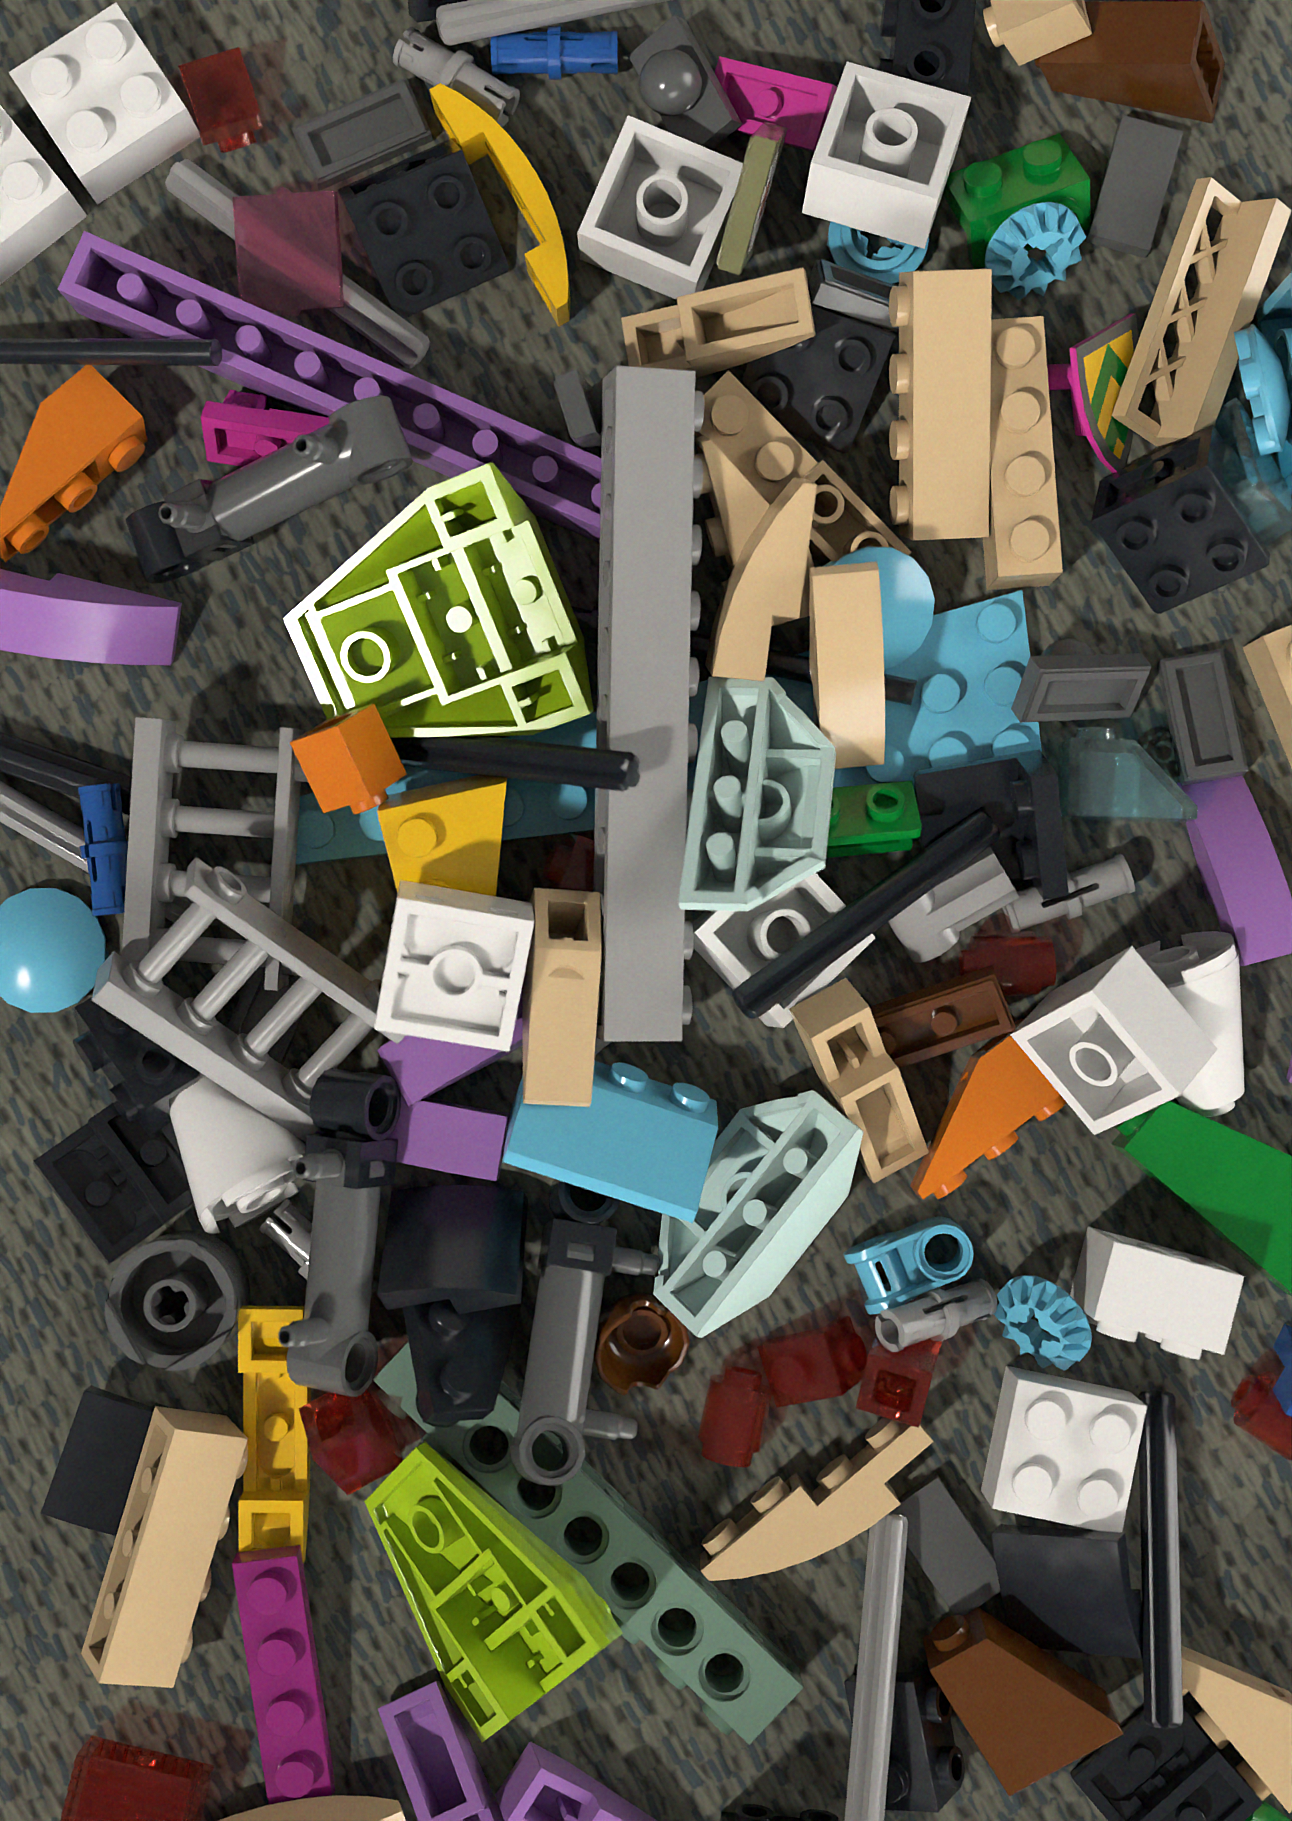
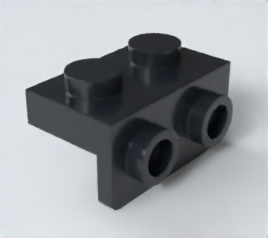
(138, 1068)
(923, 1756)

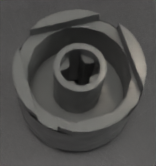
(183, 1336)

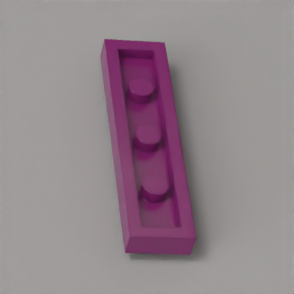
(283, 1673)

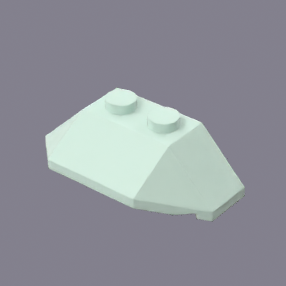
(755, 798)
(763, 1202)

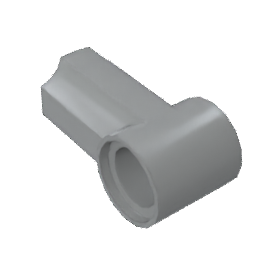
(962, 899)

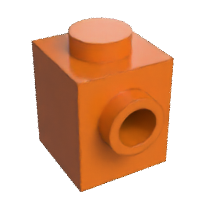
(349, 760)

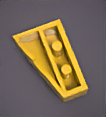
(446, 833)

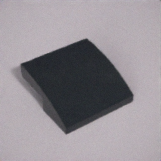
(117, 1180)
(454, 1246)
(99, 1461)
(1069, 1589)
(1164, 1776)

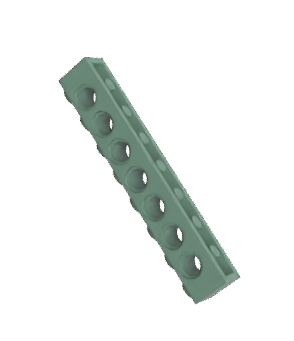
(733, 1702)

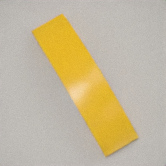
(481, 135)
(277, 1472)

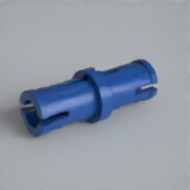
(555, 53)
(104, 846)

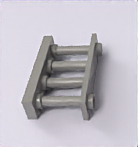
(158, 818)
(189, 1025)

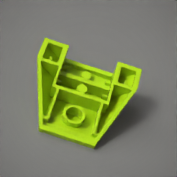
(449, 621)
(499, 1602)

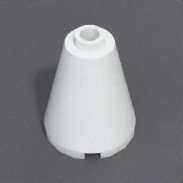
(1207, 985)
(232, 1155)

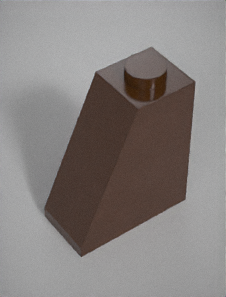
(1143, 58)
(1017, 1699)

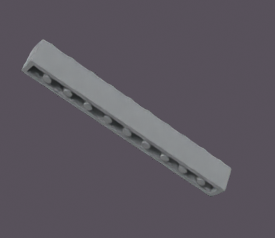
(645, 695)

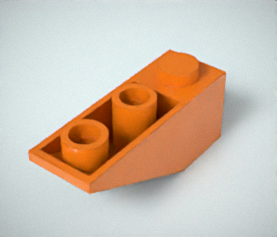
(71, 447)
(990, 1101)

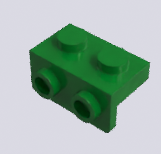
(1000, 186)
(873, 819)

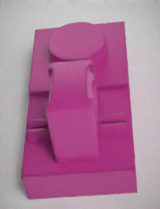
(777, 98)
(246, 430)

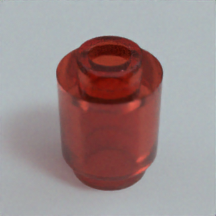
(1020, 959)
(1261, 1413)
(734, 1416)

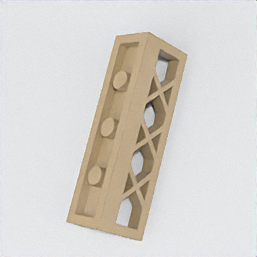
(1229, 287)

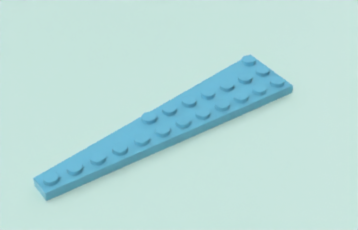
(957, 715)

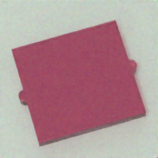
(289, 250)

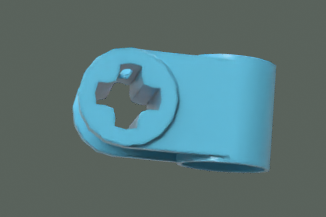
(906, 1264)

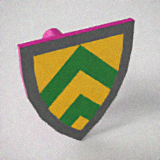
(1095, 383)

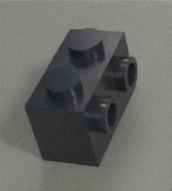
(929, 41)

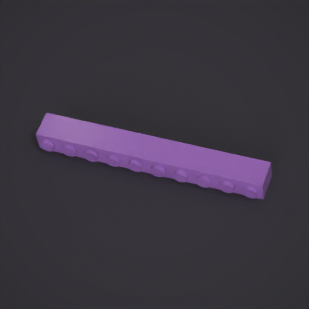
(326, 375)

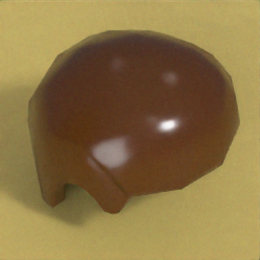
(632, 1321)

